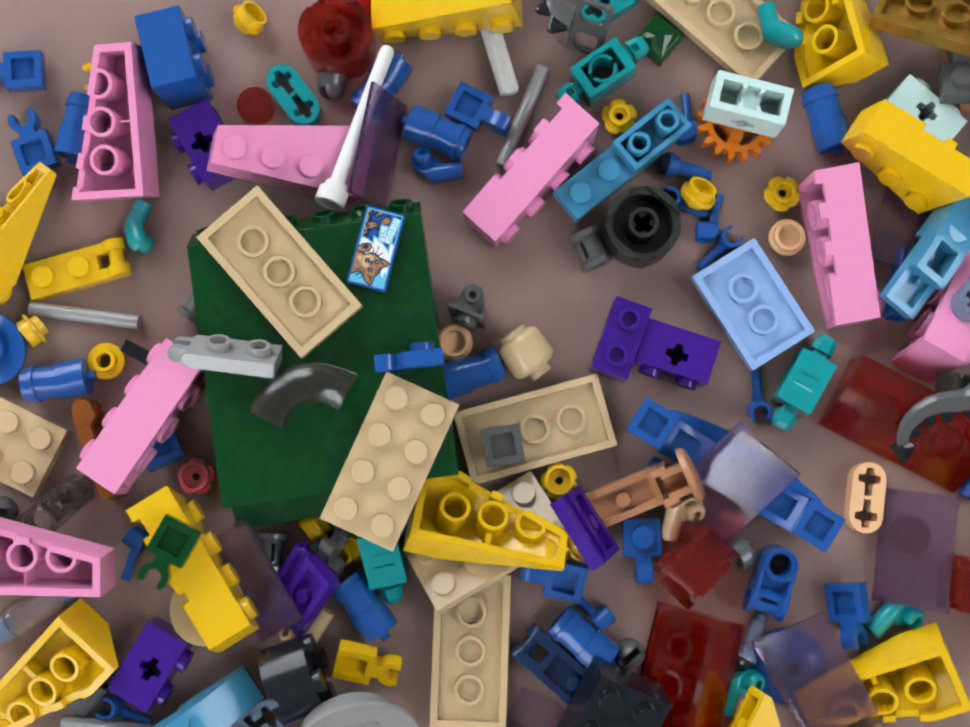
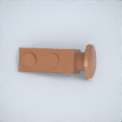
(647, 490)

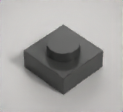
(503, 445)

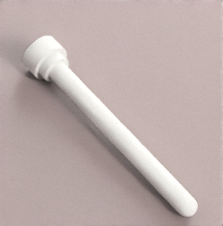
(333, 192)

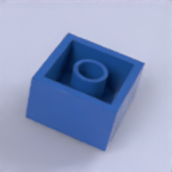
(175, 57)

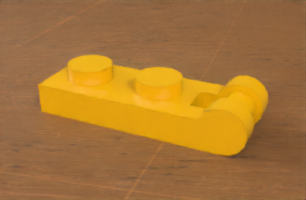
(76, 270)

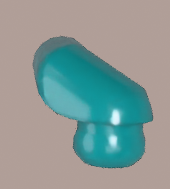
(777, 31)
(135, 230)
(894, 615)
(739, 685)

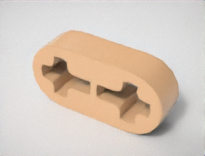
(874, 497)

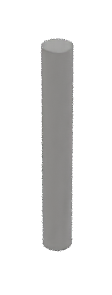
(523, 114)
(84, 315)

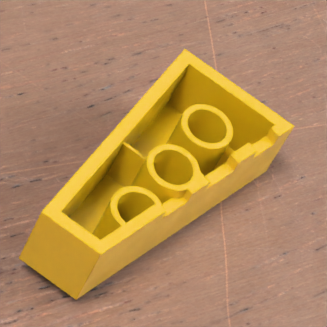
(430, 18)
(210, 585)

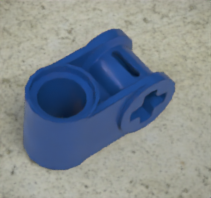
(770, 584)

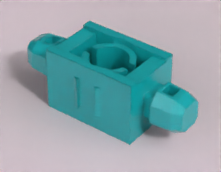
(612, 51)
(803, 382)
(384, 569)

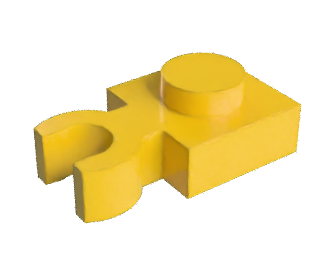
(360, 662)

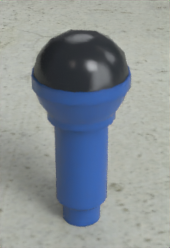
(671, 165)

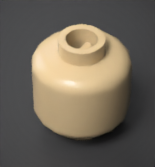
(526, 352)

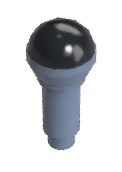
(747, 655)

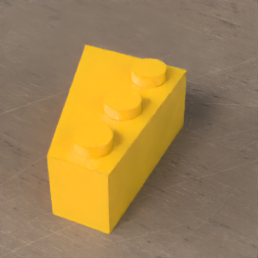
(908, 158)

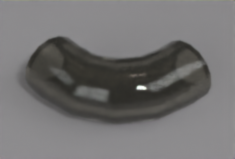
(299, 386)

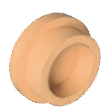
(786, 237)
(456, 342)

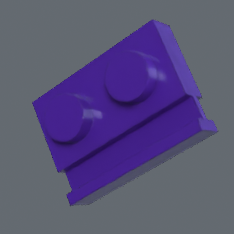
(585, 527)
(308, 584)

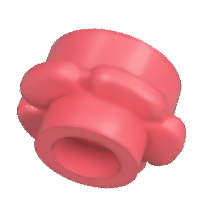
(186, 479)

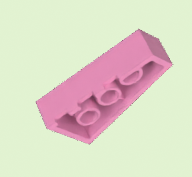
(119, 128)
(279, 155)
(533, 173)
(840, 245)
(938, 337)
(140, 421)
(52, 563)

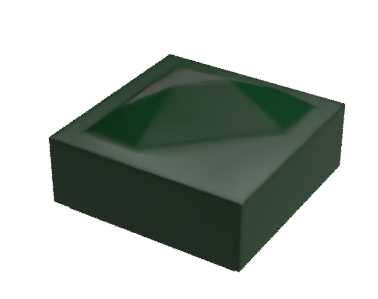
(661, 39)

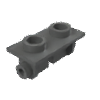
(469, 308)

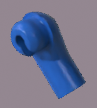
(432, 169)

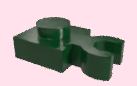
(171, 545)

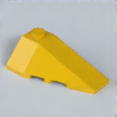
(837, 43)
(19, 223)
(471, 524)
(60, 667)
(912, 677)

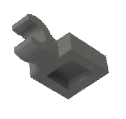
(954, 80)
(330, 549)

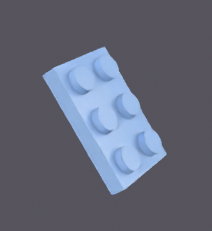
(752, 304)

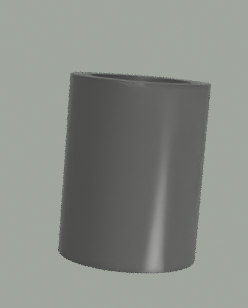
(84, 706)

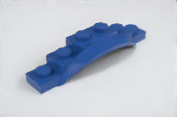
(793, 509)

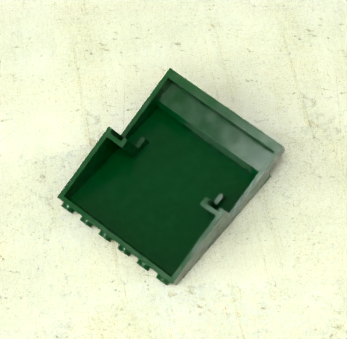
(292, 469)

